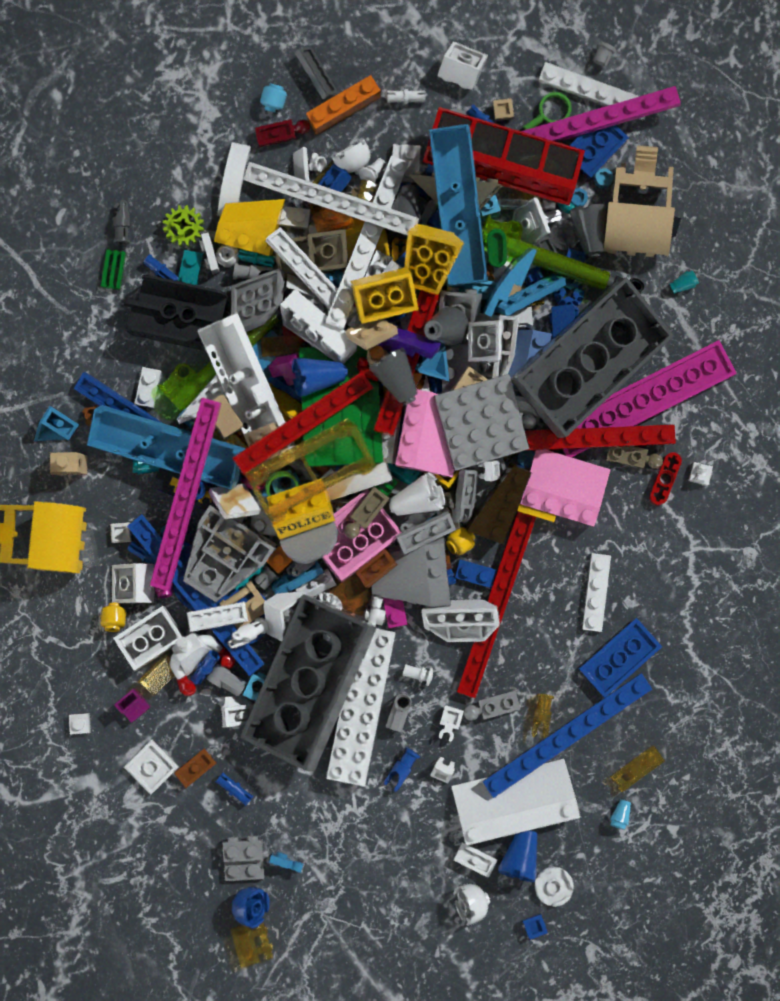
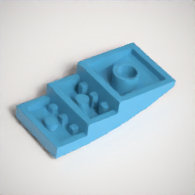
(513, 275)

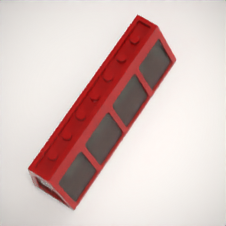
(517, 158)

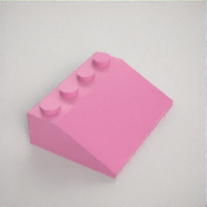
(423, 438)
(565, 486)
(354, 553)

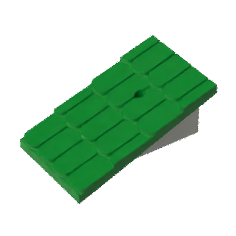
(362, 412)

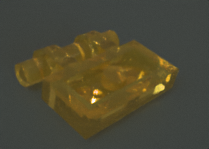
(245, 944)

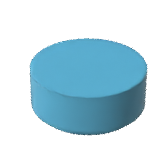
(603, 178)

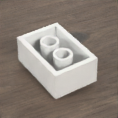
(149, 638)

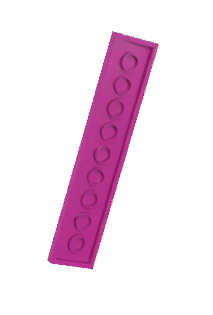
(661, 390)

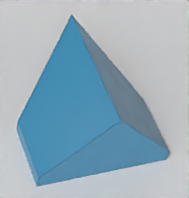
(436, 367)
(55, 426)

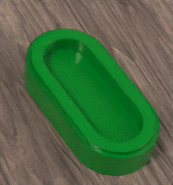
(496, 247)

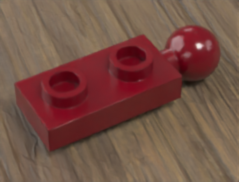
(280, 132)

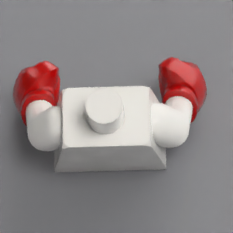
(189, 653)

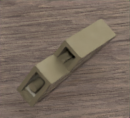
(485, 190)

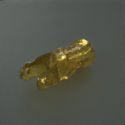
(542, 714)

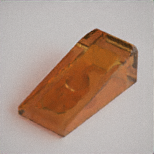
(280, 345)

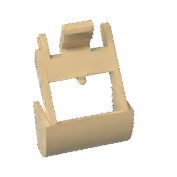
(640, 226)

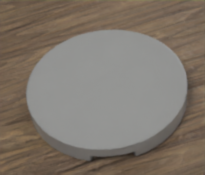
(310, 544)

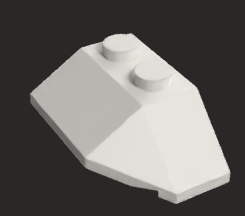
(462, 620)

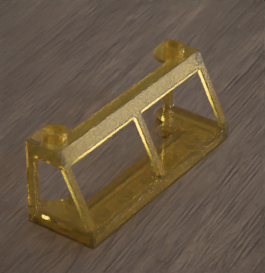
(260, 473)

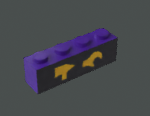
(167, 482)

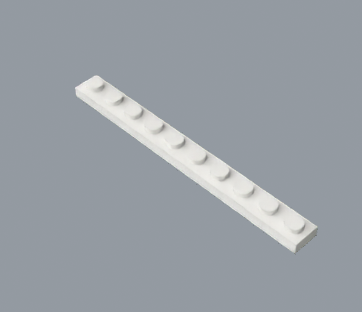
(330, 198)
(366, 244)

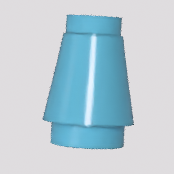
(620, 816)

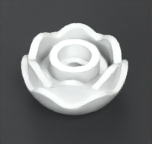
(226, 261)

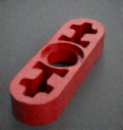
(675, 467)

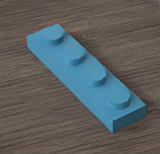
(530, 294)

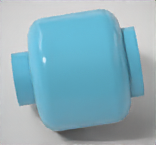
(273, 97)

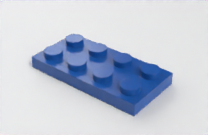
(620, 657)

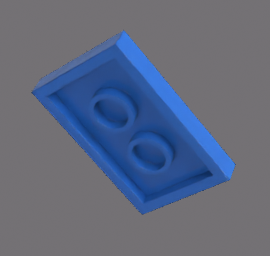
(599, 148)

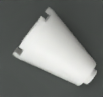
(418, 497)

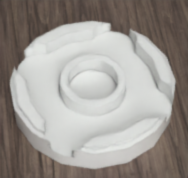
(554, 886)

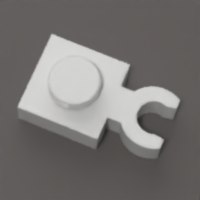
(451, 719)

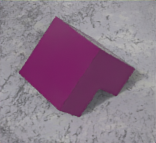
(283, 367)
(132, 705)

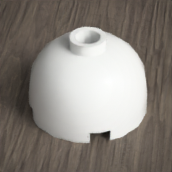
(353, 158)
(471, 903)

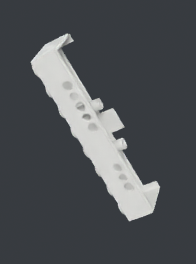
(250, 393)
(360, 714)

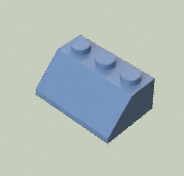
(527, 346)

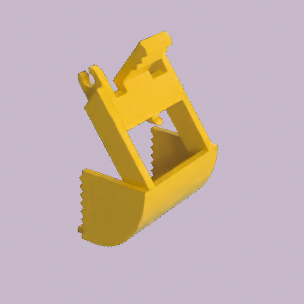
(53, 540)

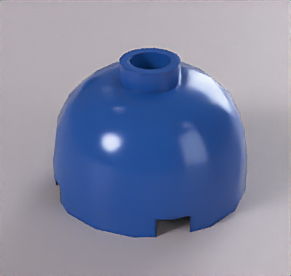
(250, 906)

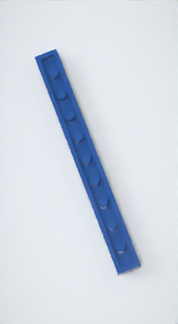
(106, 396)
(152, 542)
(567, 735)

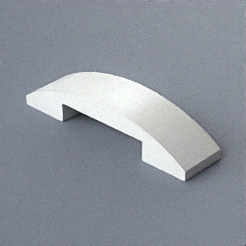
(233, 175)

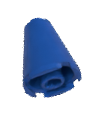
(315, 375)
(521, 857)

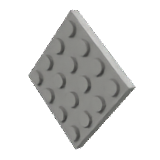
(481, 422)

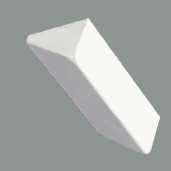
(300, 164)

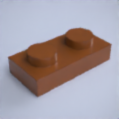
(376, 568)
(195, 768)

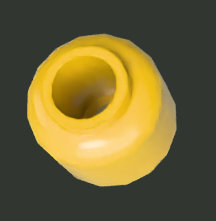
(460, 541)
(113, 617)

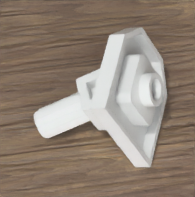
(534, 220)

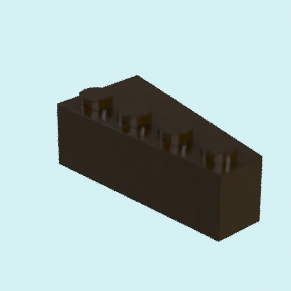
(499, 508)

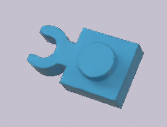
(280, 859)

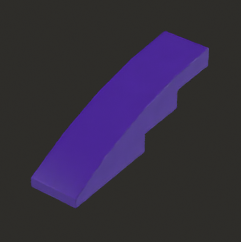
(411, 343)

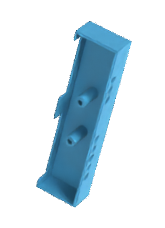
(459, 201)
(159, 443)

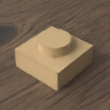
(503, 109)

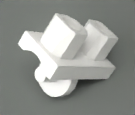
(378, 263)

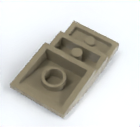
(324, 249)

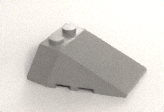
(224, 555)
(418, 576)

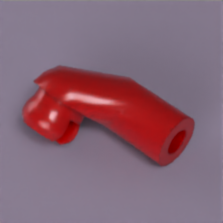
(363, 366)

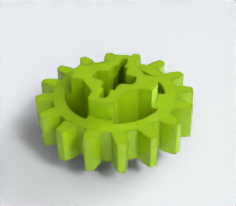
(176, 223)

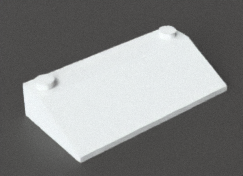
(531, 803)

